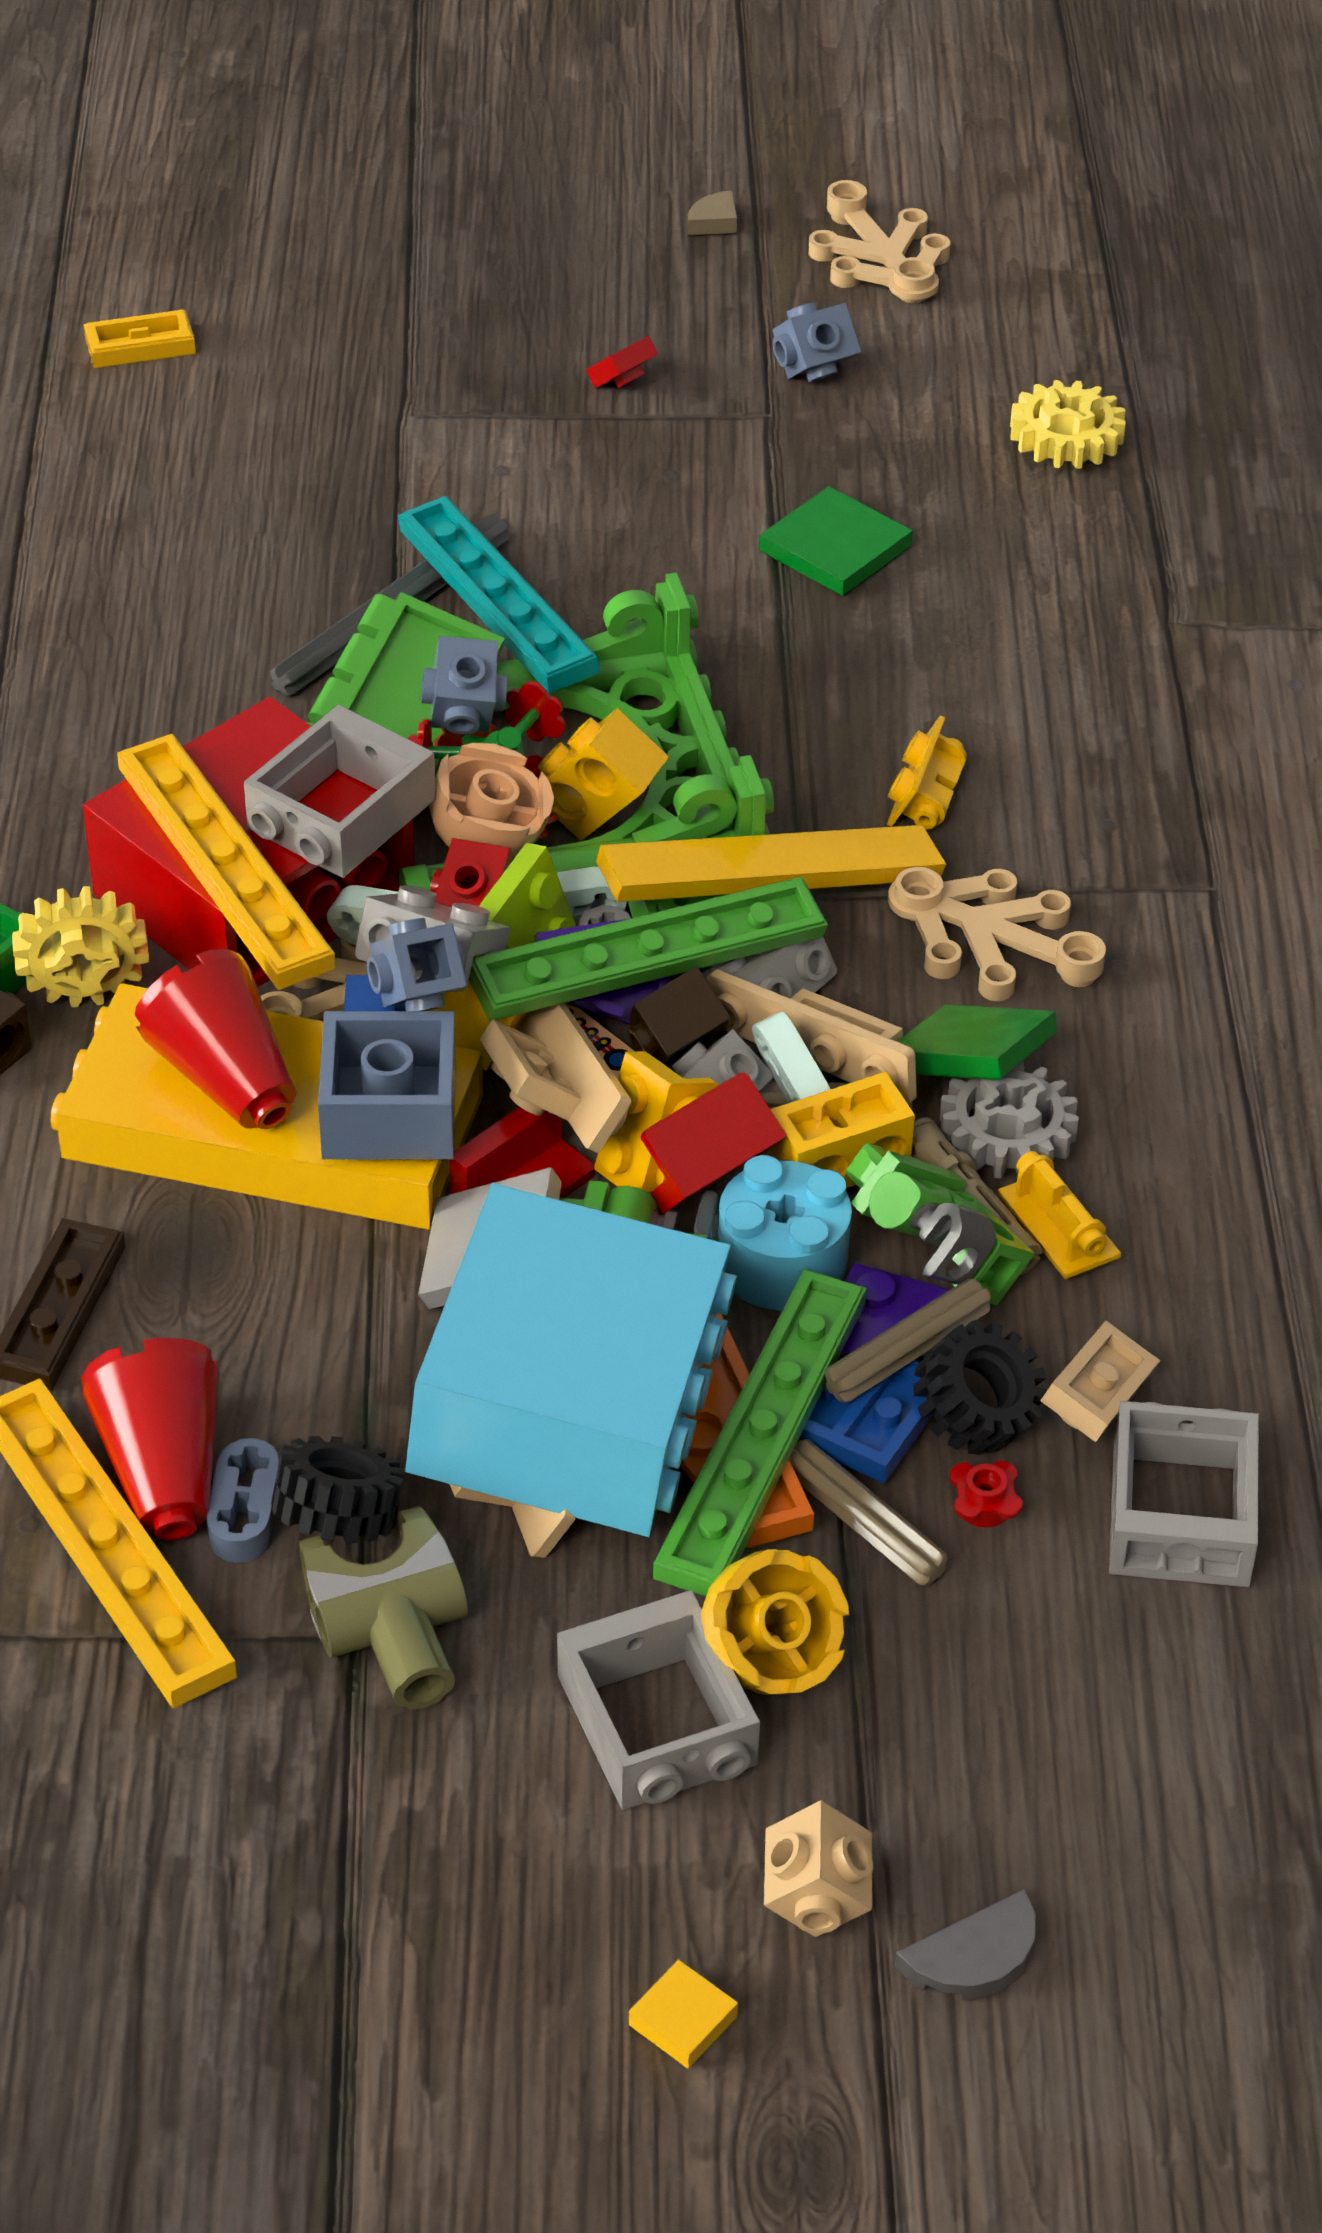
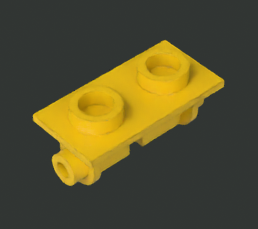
(928, 782)
(1057, 1218)

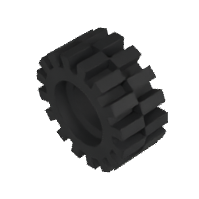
(958, 1408)
(337, 1489)

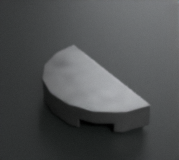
(976, 1953)

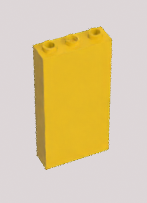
(148, 1119)

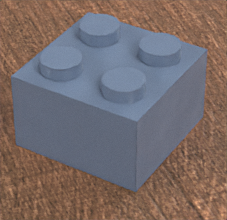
(387, 1085)

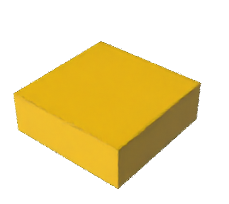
(683, 2014)

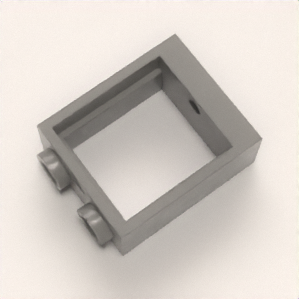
(340, 742)
(1178, 1544)
(664, 1635)

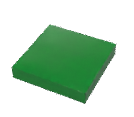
(835, 540)
(978, 1040)

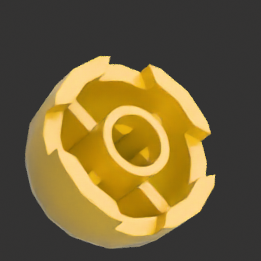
(776, 1621)

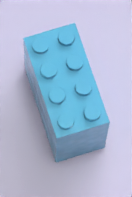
(571, 1360)

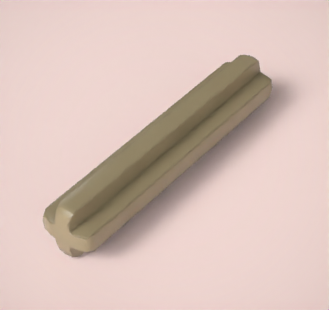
(906, 1340)
(867, 1514)

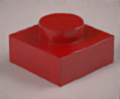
(623, 365)

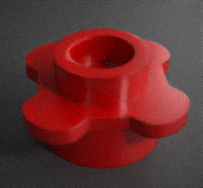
(981, 1506)

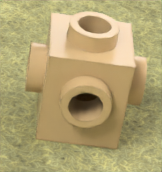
(818, 1869)

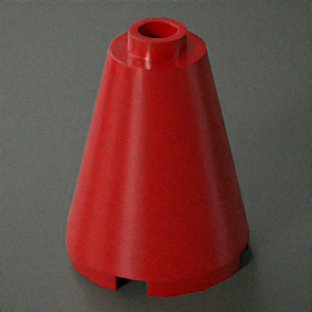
(219, 1037)
(158, 1429)

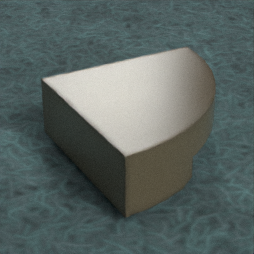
(713, 215)

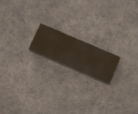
(58, 1302)

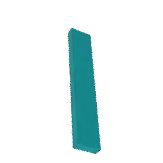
(499, 594)

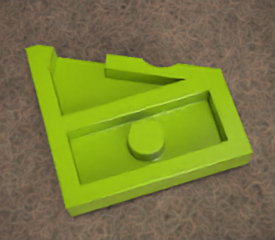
(529, 897)

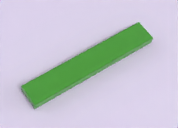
(645, 948)
(760, 1433)

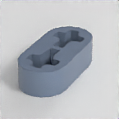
(231, 1498)

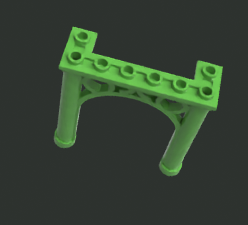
(658, 661)

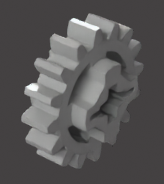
(1009, 1118)

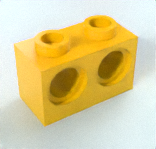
(600, 771)
(837, 1123)

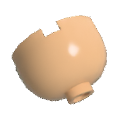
(490, 798)

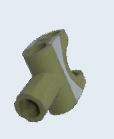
(390, 1607)

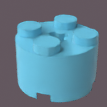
(782, 1222)

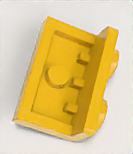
(654, 1095)

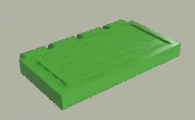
(385, 663)

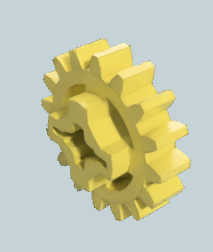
(1067, 424)
(80, 946)

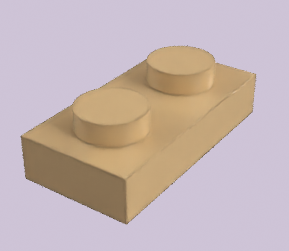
(1097, 1379)

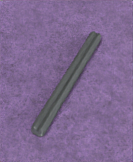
(326, 648)

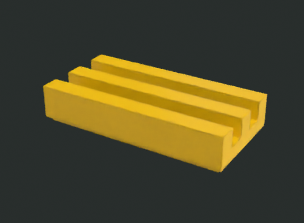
(139, 338)

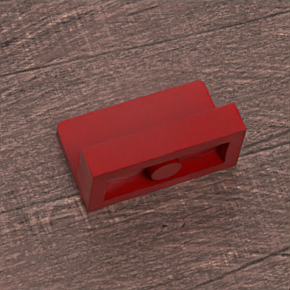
(710, 1139)
(518, 1147)

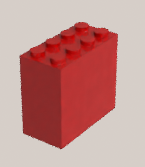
(144, 867)

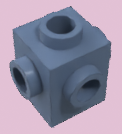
(815, 341)
(463, 685)
(436, 960)

